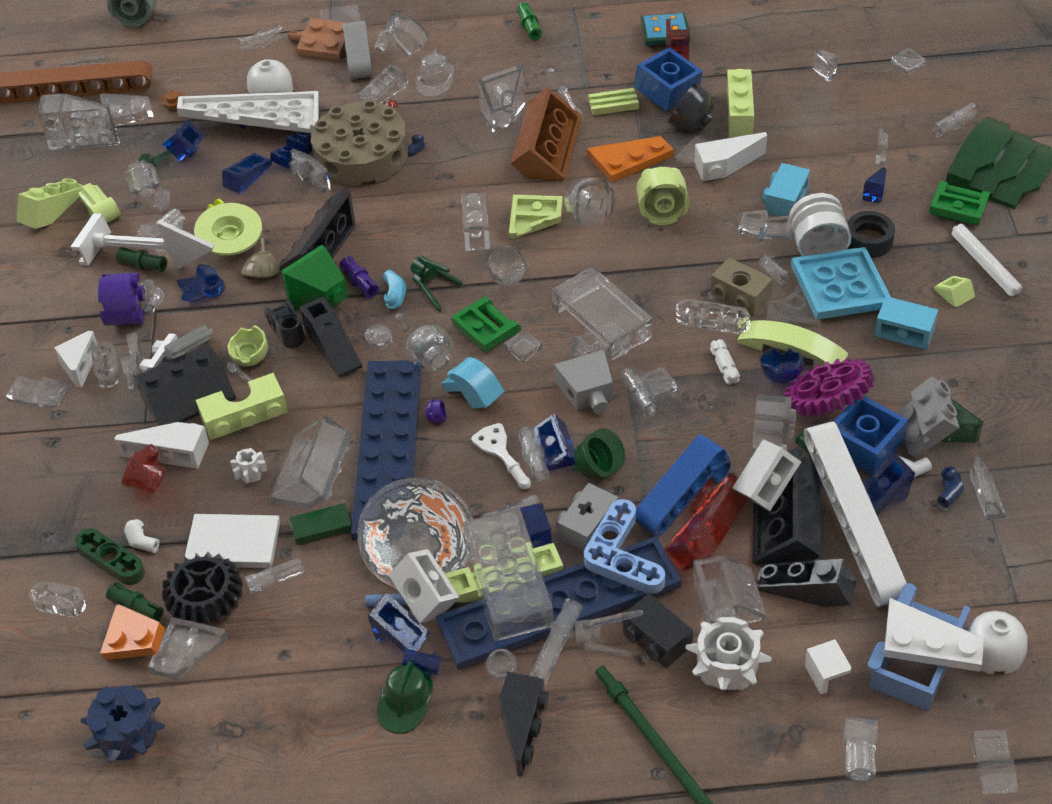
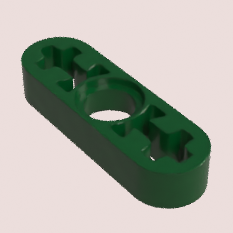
(115, 566)

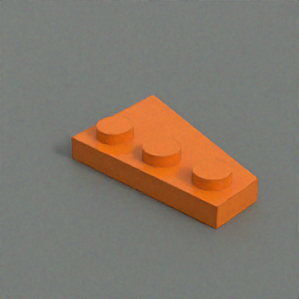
(629, 157)

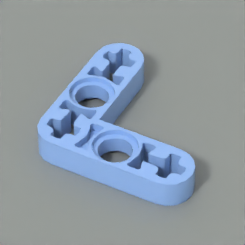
(611, 550)

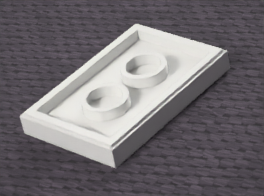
(244, 539)

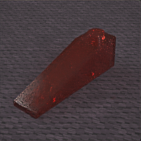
(707, 526)

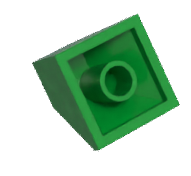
(314, 278)

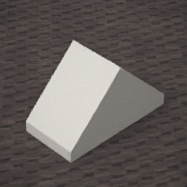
(76, 356)

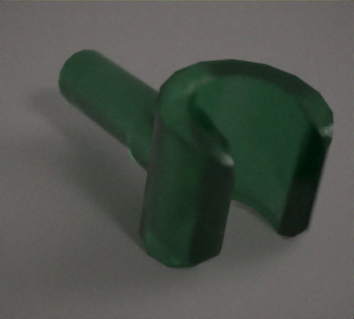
(152, 160)

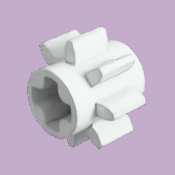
(248, 465)

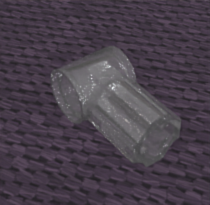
(172, 217)
(860, 739)

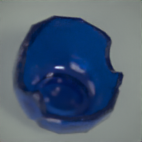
(781, 367)

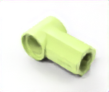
(98, 203)

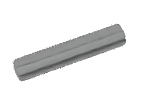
(187, 342)

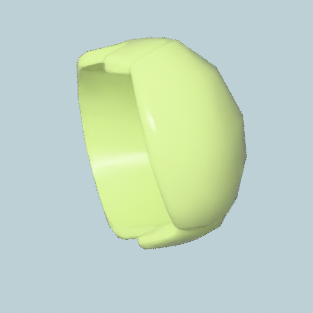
(248, 346)

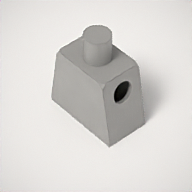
(586, 381)

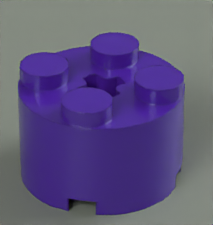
(121, 299)

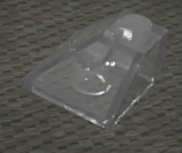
(501, 97)

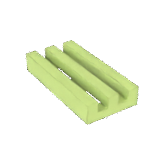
(613, 101)

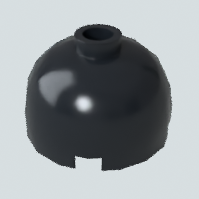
(693, 110)

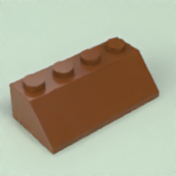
(546, 138)

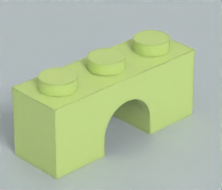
(740, 102)
(225, 417)

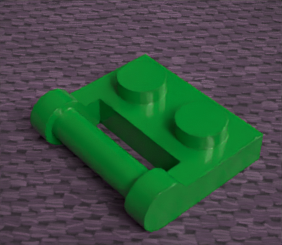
(959, 203)
(481, 329)

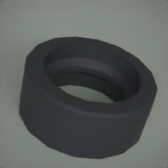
(872, 221)

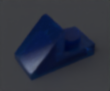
(889, 481)
(394, 622)

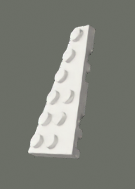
(272, 110)

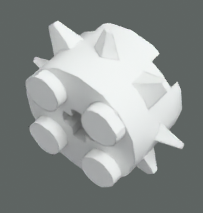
(728, 654)

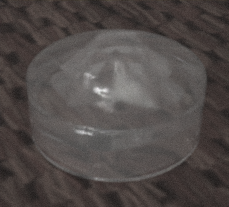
(378, 337)

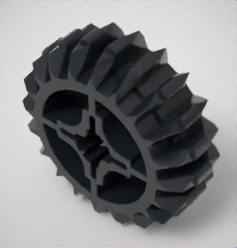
(201, 582)

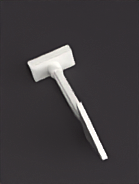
(180, 244)

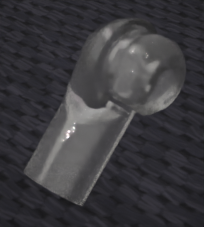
(153, 294)

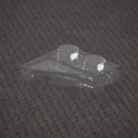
(184, 646)

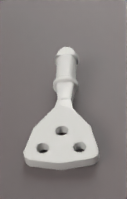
(499, 450)

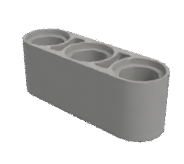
(357, 50)

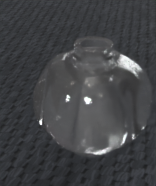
(432, 344)

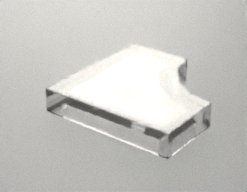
(793, 310)

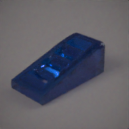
(244, 173)

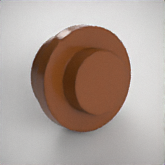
(170, 100)

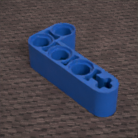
(681, 483)

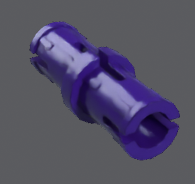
(359, 277)

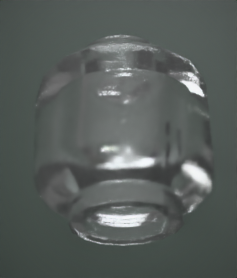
(142, 178)

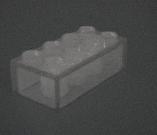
(507, 574)

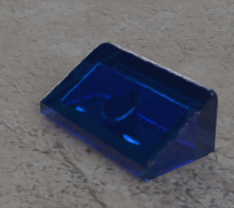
(556, 443)

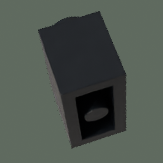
(658, 631)

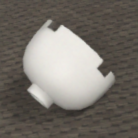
(269, 77)
(1003, 641)

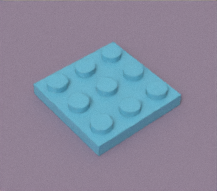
(840, 282)

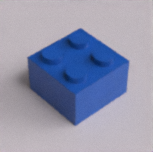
(666, 78)
(871, 433)

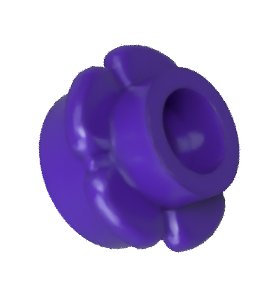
(436, 411)

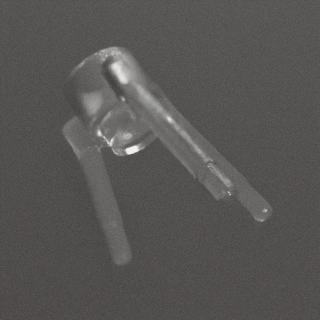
(589, 632)

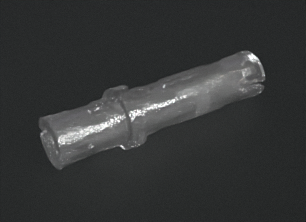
(560, 632)

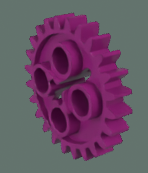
(830, 387)

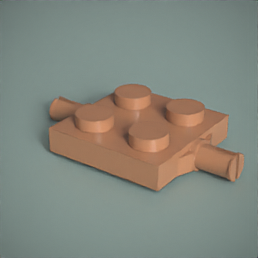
(320, 39)

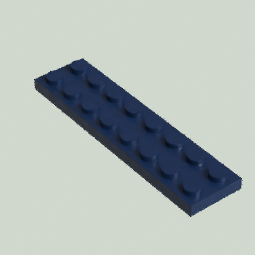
(387, 429)
(469, 633)

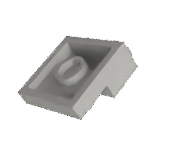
(929, 416)

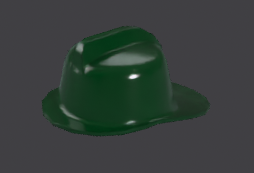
(599, 454)
(404, 698)

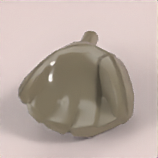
(261, 264)

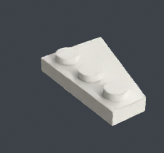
(929, 640)

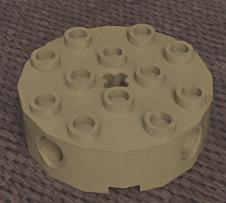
(360, 142)

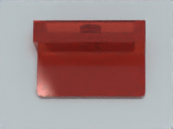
(677, 40)

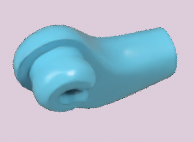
(396, 290)

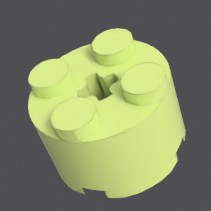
(662, 195)

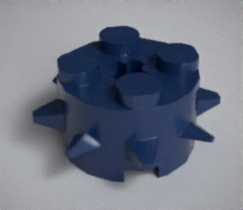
(122, 722)

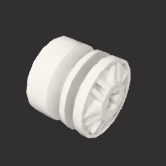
(819, 225)

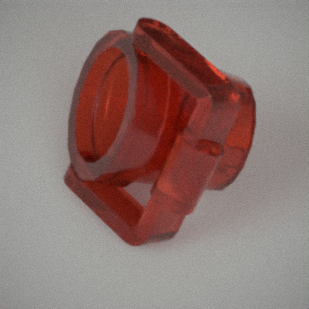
(144, 471)

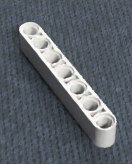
(855, 513)

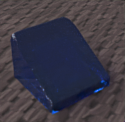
(874, 186)

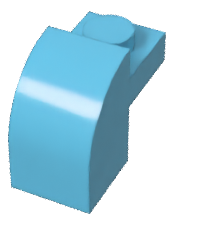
(475, 382)

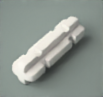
(725, 362)

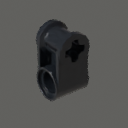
(286, 324)

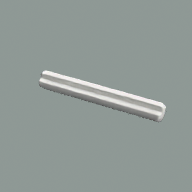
(986, 260)

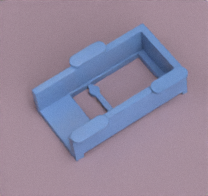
(900, 686)

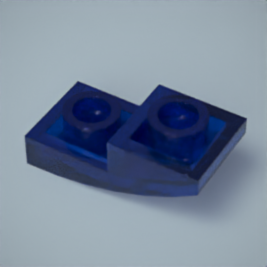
(299, 141)

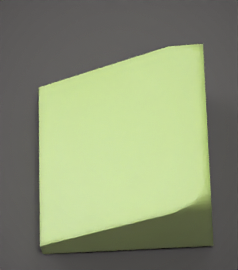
(956, 290)

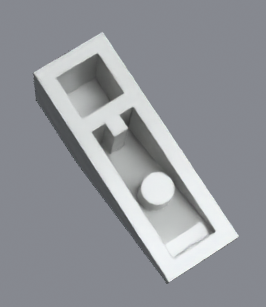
(726, 156)
(177, 443)

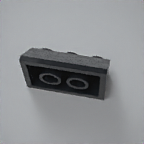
(175, 386)

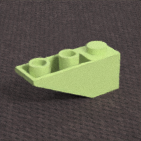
(45, 204)

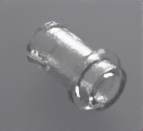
(769, 266)

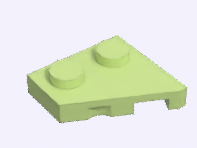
(534, 213)

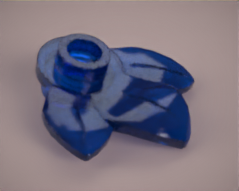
(204, 285)

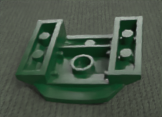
(1000, 163)

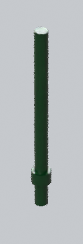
(619, 694)

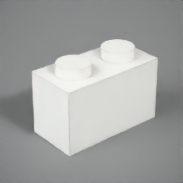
(766, 474)

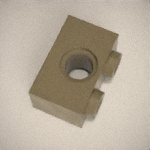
(741, 286)

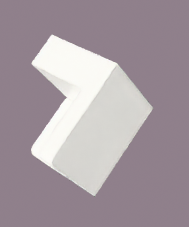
(826, 663)

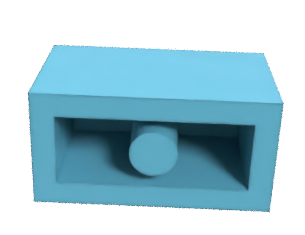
(785, 189)
(906, 322)

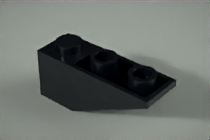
(329, 336)
(812, 582)
(520, 708)

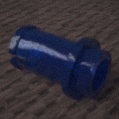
(425, 662)

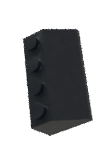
(328, 228)
(794, 524)

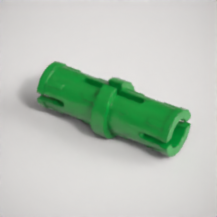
(529, 21)

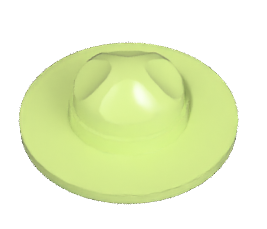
(229, 228)

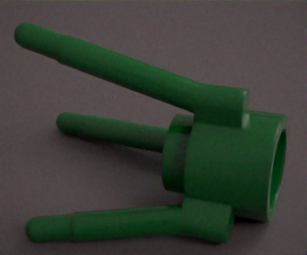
(427, 270)

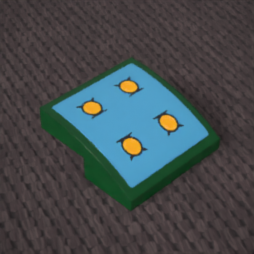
(655, 26)

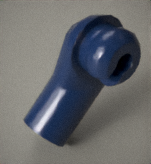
(417, 144)
(953, 486)

